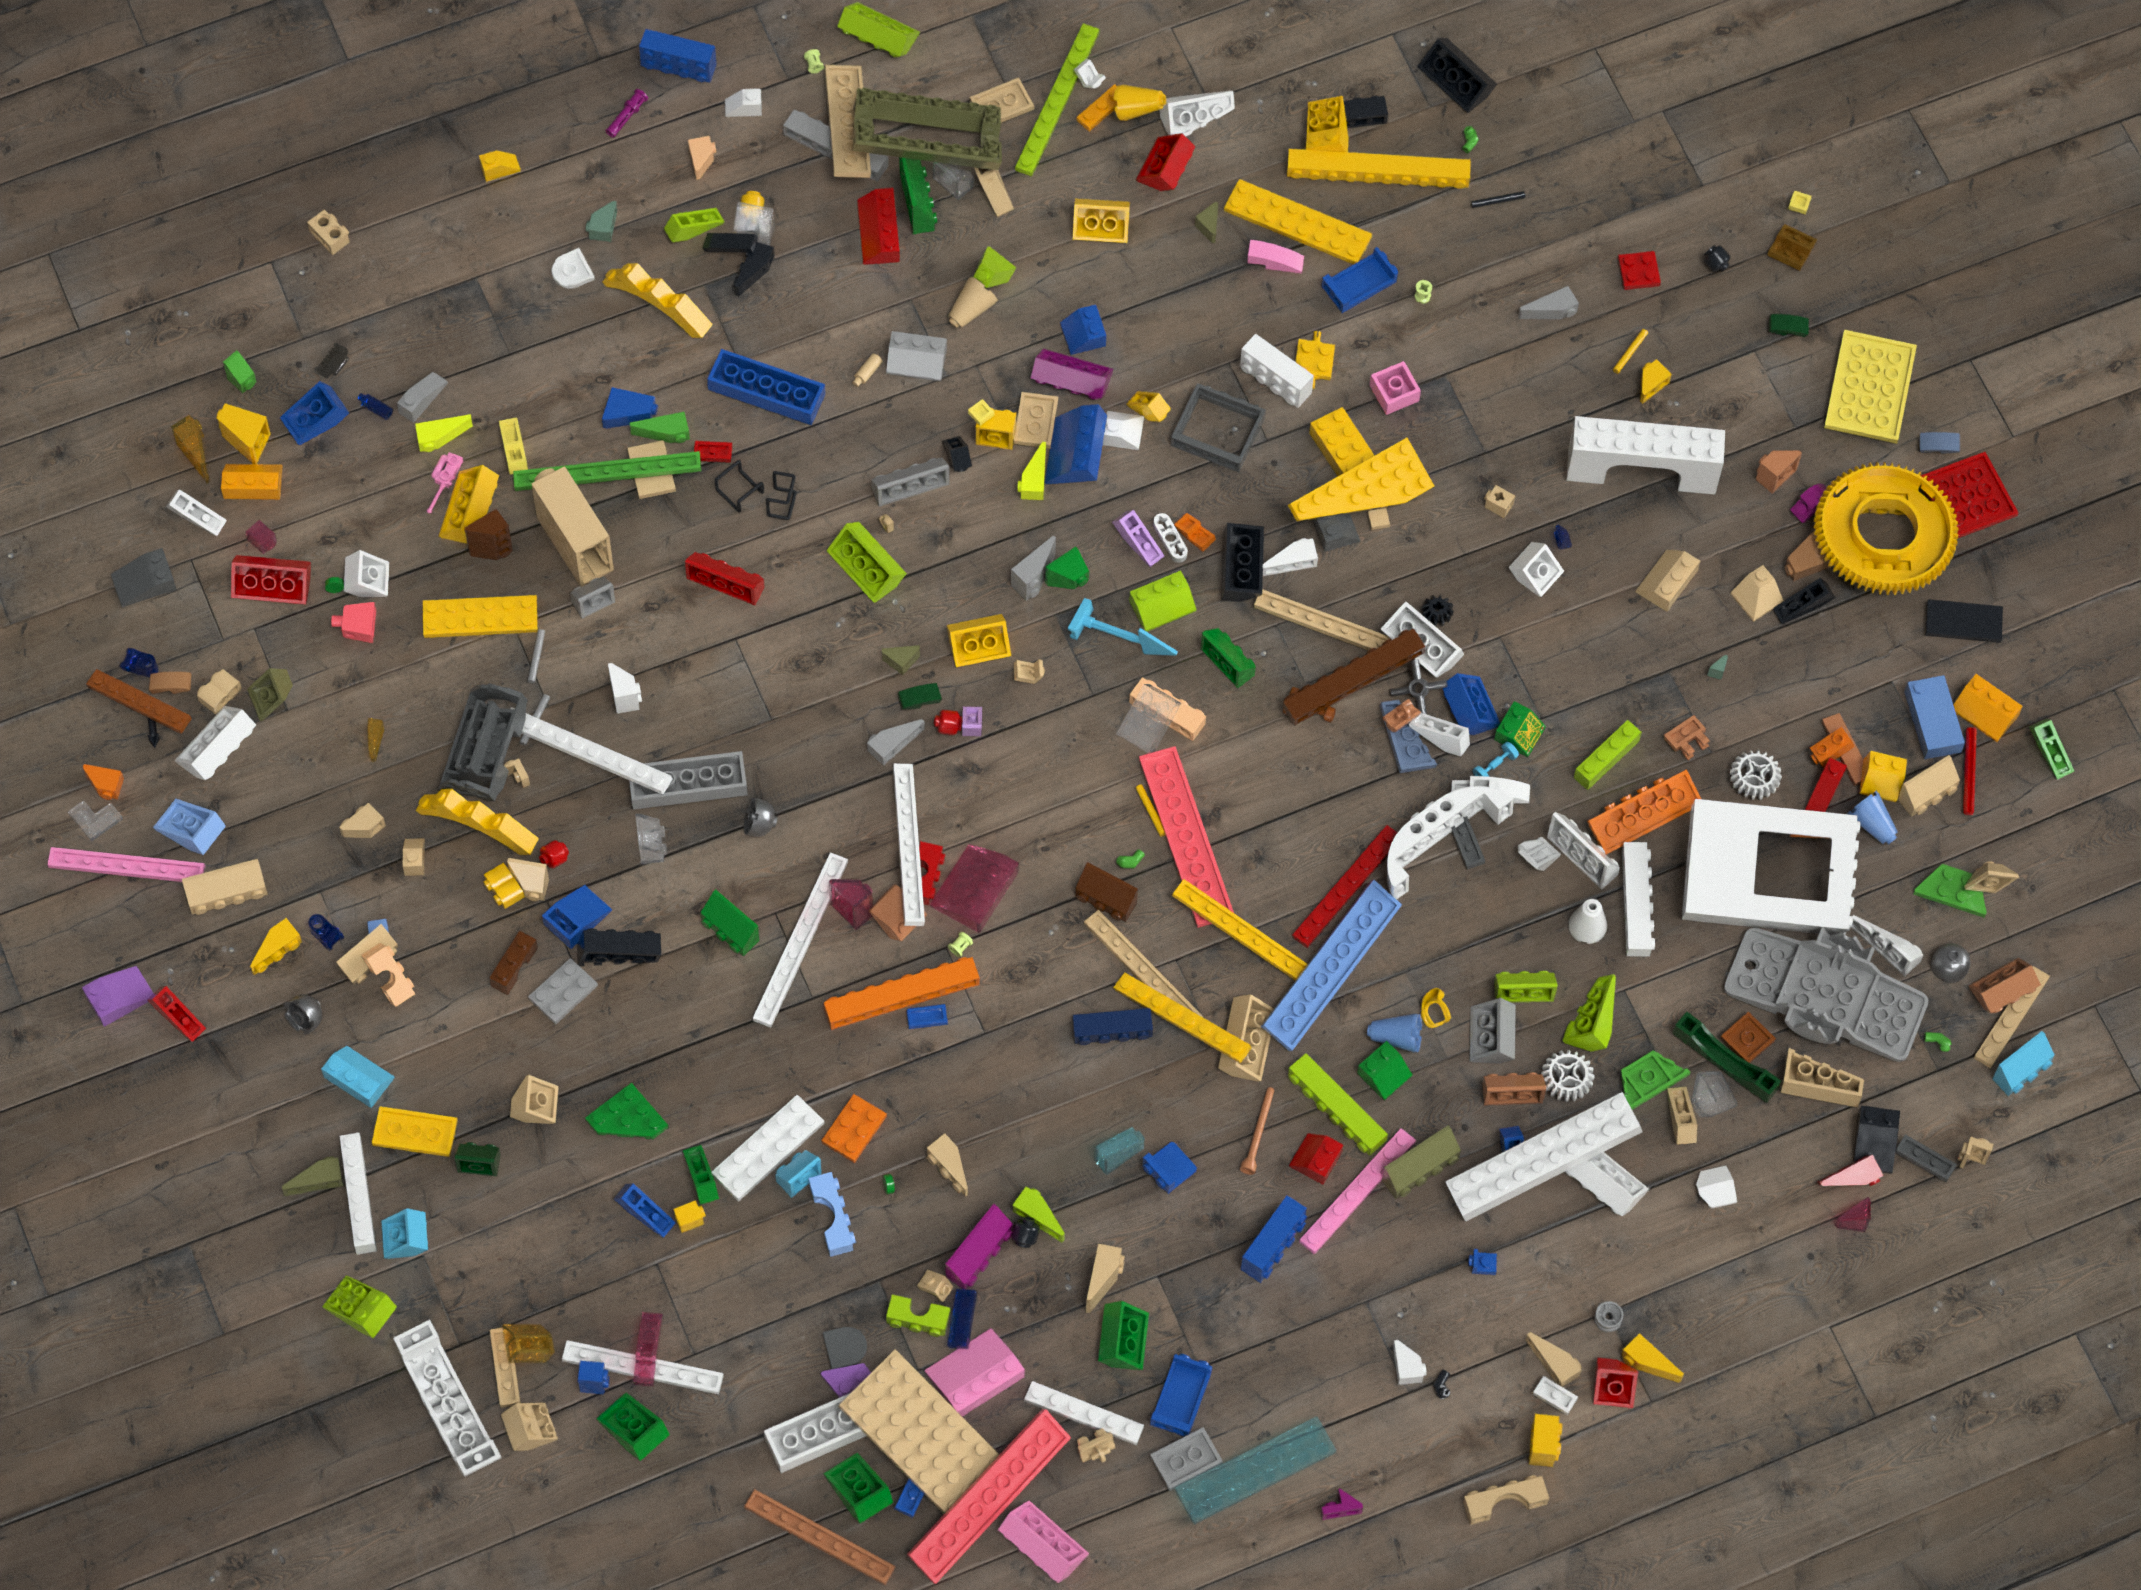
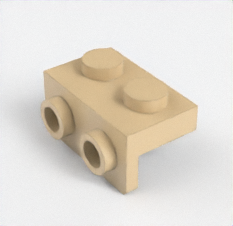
(1975, 1150)

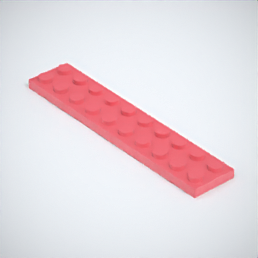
(1183, 826)
(988, 1496)

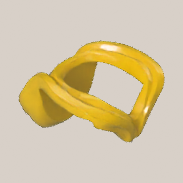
(1434, 996)

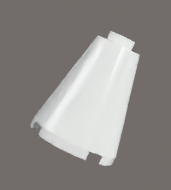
(1588, 922)

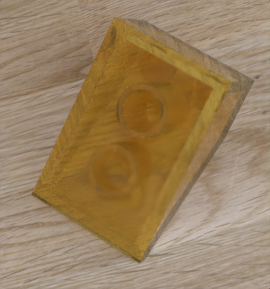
(190, 441)

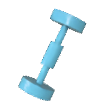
(1509, 751)

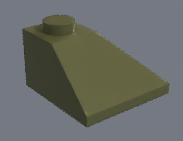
(270, 691)

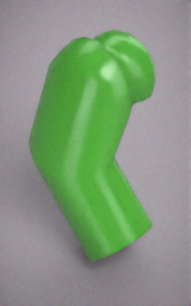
(1471, 138)
(1130, 861)
(1939, 1038)

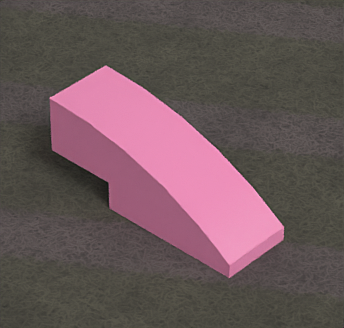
(1275, 257)

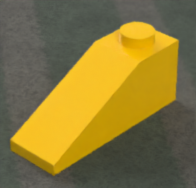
(1647, 1358)

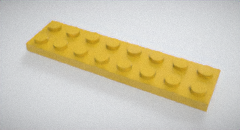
(1298, 222)

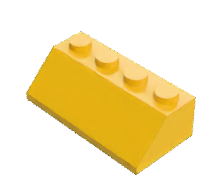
(468, 501)

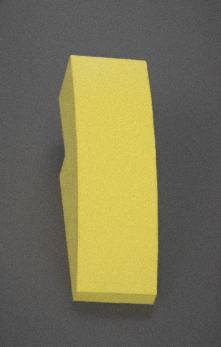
(513, 445)

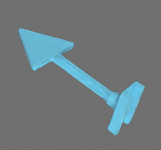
(1149, 643)

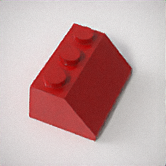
(1166, 162)

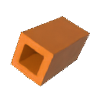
(1831, 747)

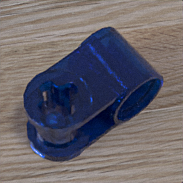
(136, 661)
(327, 933)

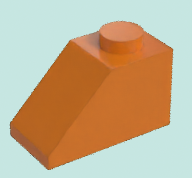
(104, 780)

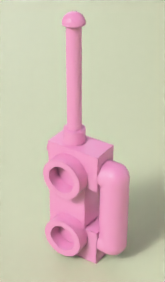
(446, 476)

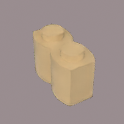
(218, 691)

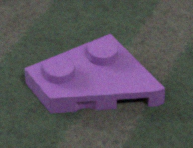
(845, 1379)

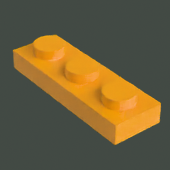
(1098, 110)

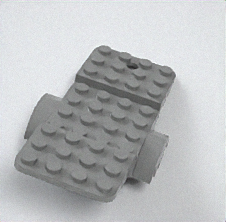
(1828, 991)

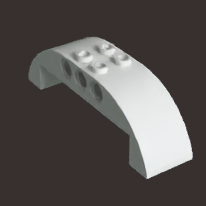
(1435, 823)
(446, 1399)

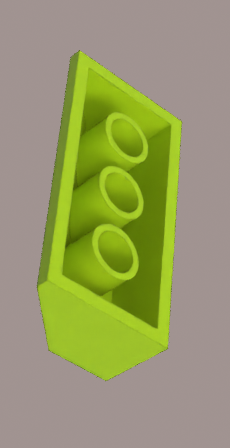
(877, 29)
(866, 561)

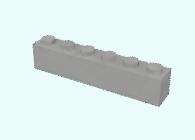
(817, 137)

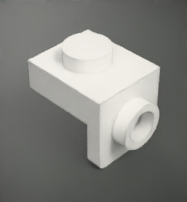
(1088, 74)

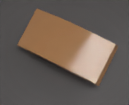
(170, 681)

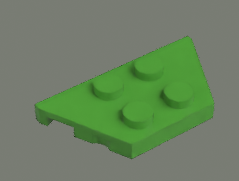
(1948, 888)
(1649, 1078)

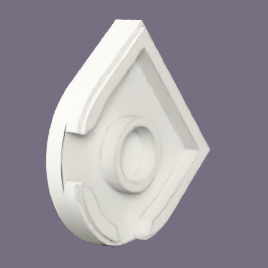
(572, 270)

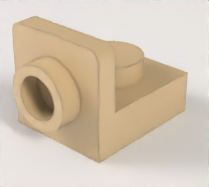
(516, 768)

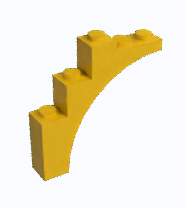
(656, 292)
(475, 814)

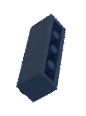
(1112, 1026)

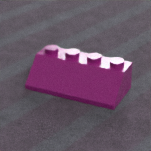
(1071, 373)
(978, 1248)

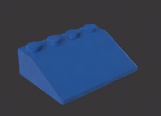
(1076, 445)

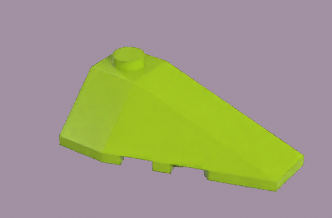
(1594, 1022)

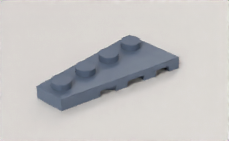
(1406, 745)

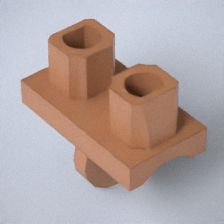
(1401, 716)

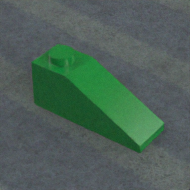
(701, 1174)

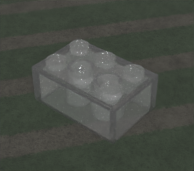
(1148, 718)

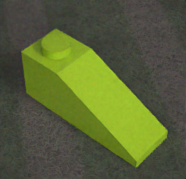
(691, 224)
(1033, 1205)

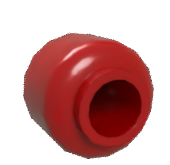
(948, 722)
(553, 854)

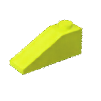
(437, 433)
(1033, 476)

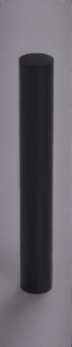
(1498, 199)

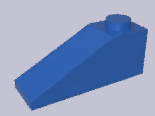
(644, 1209)

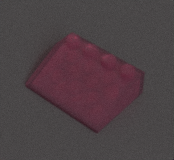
(975, 886)

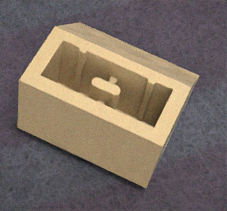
(528, 1426)

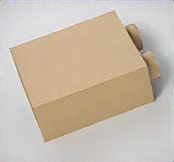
(572, 525)

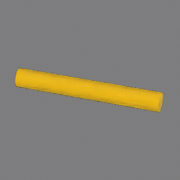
(1629, 352)
(1150, 809)

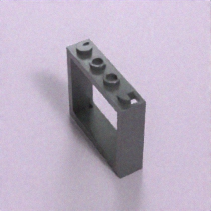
(1205, 450)

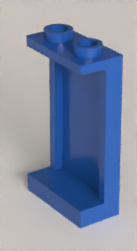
(1360, 280)
(1181, 1395)

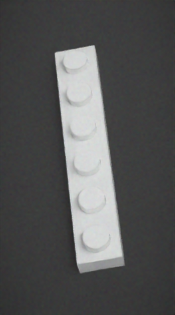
(1084, 1413)

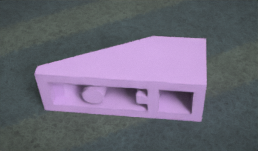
(1138, 537)

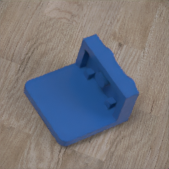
(1169, 1167)

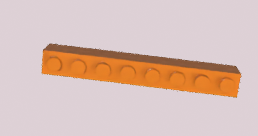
(901, 993)

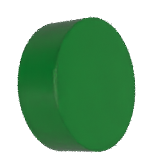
(334, 585)
(888, 1183)

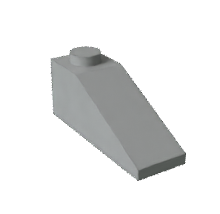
(1552, 306)
(420, 396)
(893, 740)

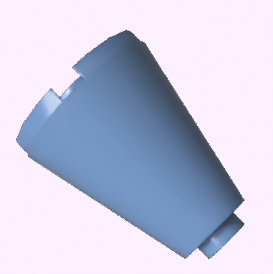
(1875, 818)
(1398, 1031)

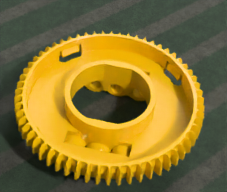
(1882, 492)

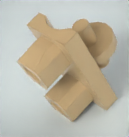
(1097, 1447)

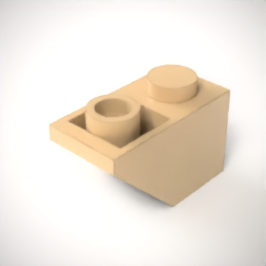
(363, 823)

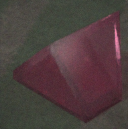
(1857, 1217)

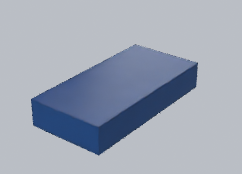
(927, 1016)

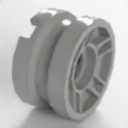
(1615, 1312)

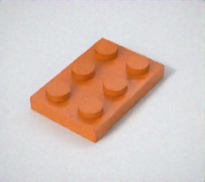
(854, 1128)

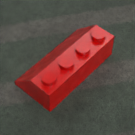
(878, 227)
(724, 578)
(270, 579)

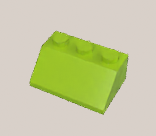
(1162, 601)
(1525, 986)

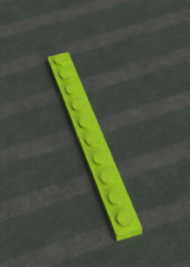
(1056, 100)

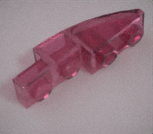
(647, 1349)

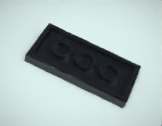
(1964, 621)

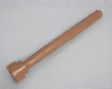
(1249, 1165)

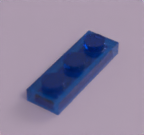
(962, 1319)

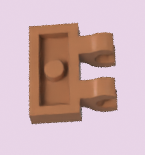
(1685, 733)

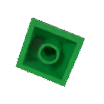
(1067, 571)

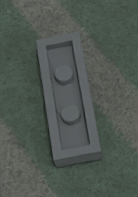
(1468, 844)
(1925, 1158)

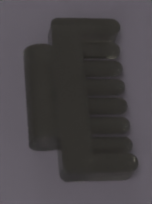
(337, 363)

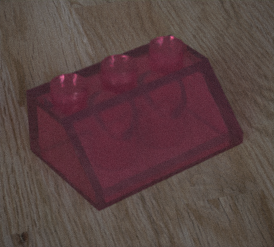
(851, 900)

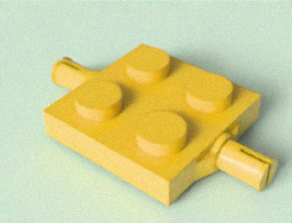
(1315, 357)

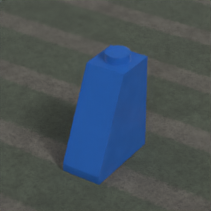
(627, 407)

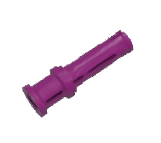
(631, 106)

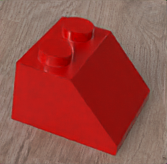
(1317, 1157)

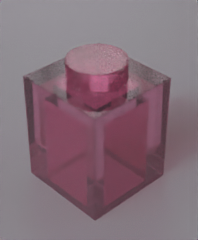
(261, 537)

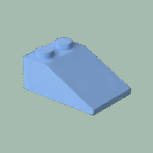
(190, 826)

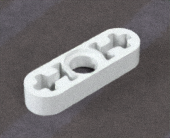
(1170, 546)

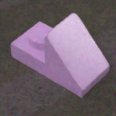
(972, 721)

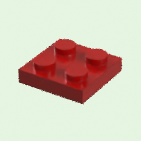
(1639, 270)

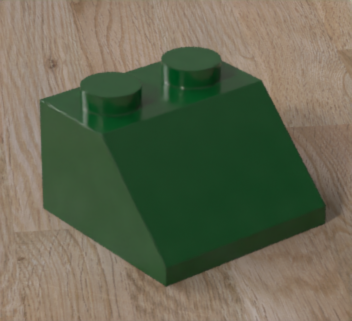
(478, 1159)

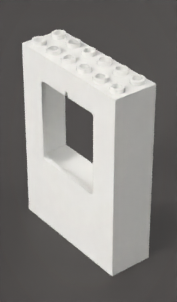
(1724, 867)

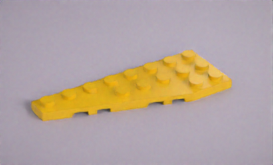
(1378, 482)

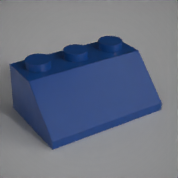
(1471, 703)

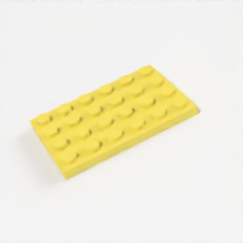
(1870, 386)

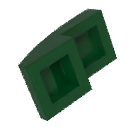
(1784, 324)
(919, 695)

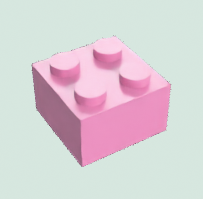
(1395, 388)

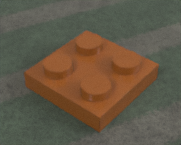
(1748, 1038)

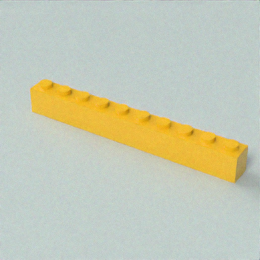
(1378, 168)

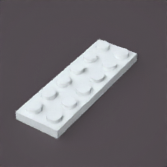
(767, 1148)

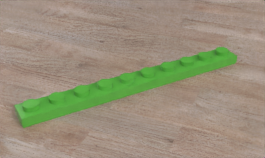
(618, 469)

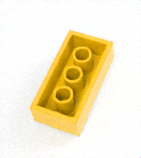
(1340, 441)

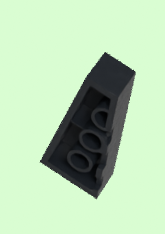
(618, 947)

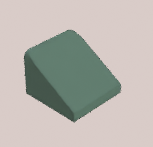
(1717, 669)

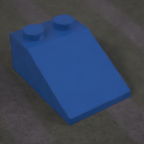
(314, 413)

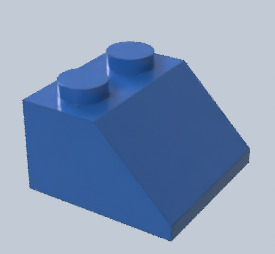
(1084, 330)

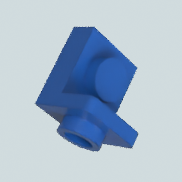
(1483, 1263)

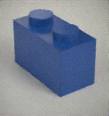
(593, 1377)

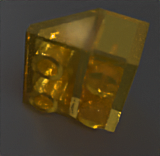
(527, 1343)

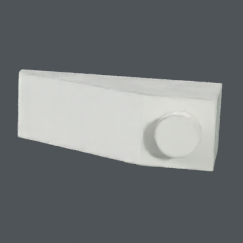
(195, 512)
(1294, 557)
(1444, 734)

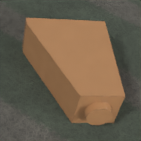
(1806, 559)

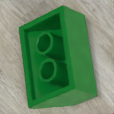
(1227, 656)
(730, 923)
(1123, 1336)

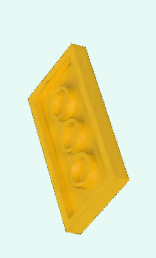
(414, 1131)

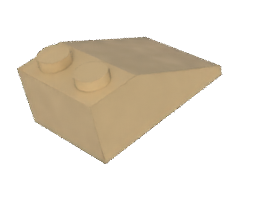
(1107, 1266)

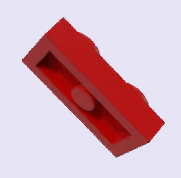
(714, 451)

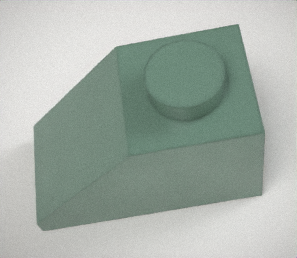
(602, 222)

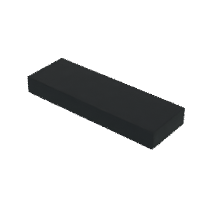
(730, 242)

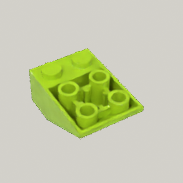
(360, 1306)

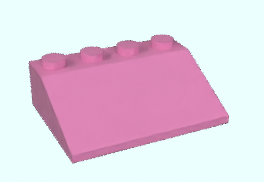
(975, 1373)

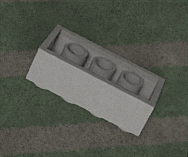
(910, 481)

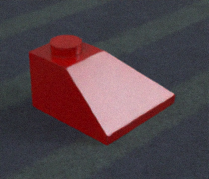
(1614, 1383)

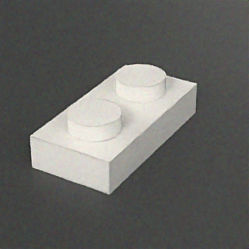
(1555, 1395)

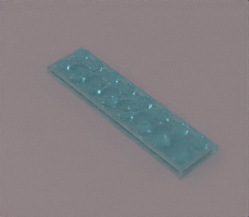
(1255, 1470)

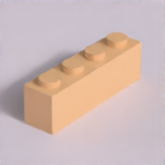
(1186, 720)

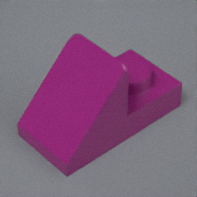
(1346, 1507)

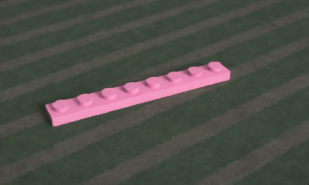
(123, 864)
(1356, 1192)

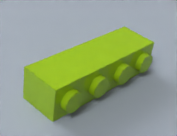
(1607, 755)

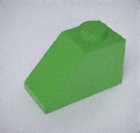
(239, 372)

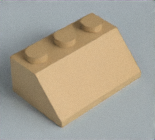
(1668, 578)
(1929, 787)
(353, 964)

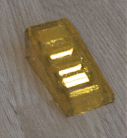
(375, 735)

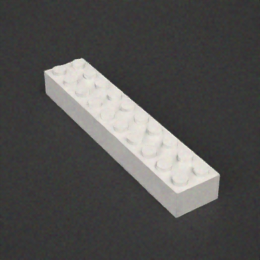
(1544, 1156)

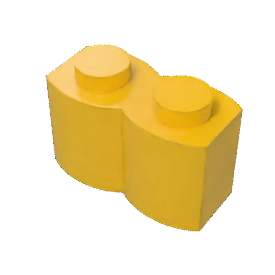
(503, 886)

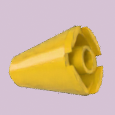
(1137, 101)

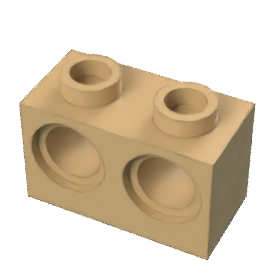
(325, 234)

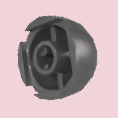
(760, 818)
(1950, 962)
(303, 1013)

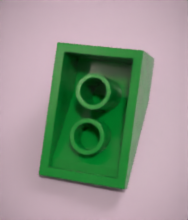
(633, 1426)
(859, 1487)

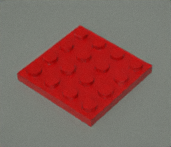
(1974, 493)

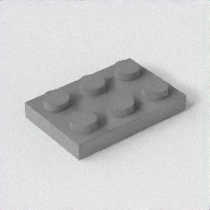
(563, 991)
(1186, 1459)

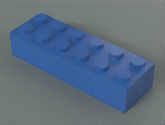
(766, 387)

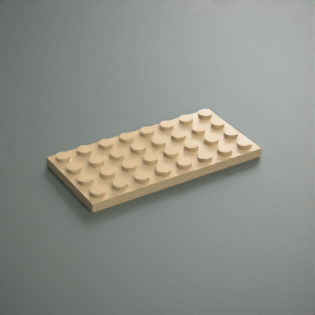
(919, 1431)

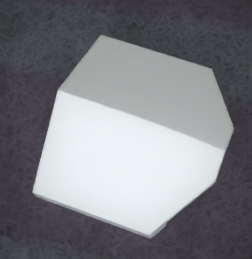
(1538, 853)
(1716, 1187)

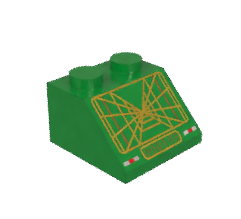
(1520, 728)

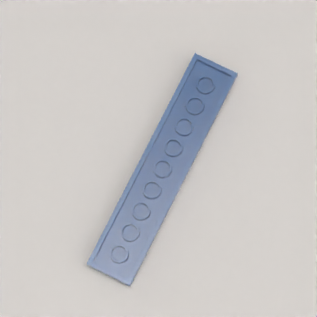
(1331, 965)

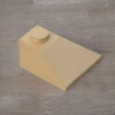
(1757, 593)
(531, 878)
(1991, 878)
(535, 1101)

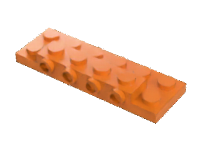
(1644, 811)

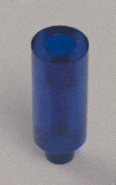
(375, 406)

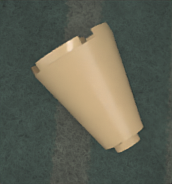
(971, 303)

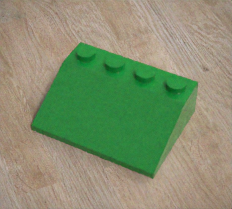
(916, 195)

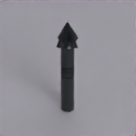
(153, 735)

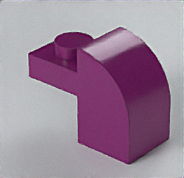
(1807, 504)

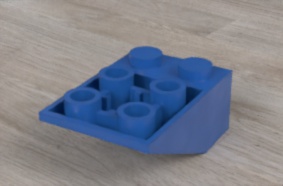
(575, 914)

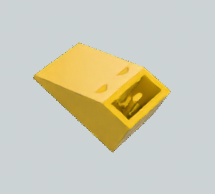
(1327, 125)

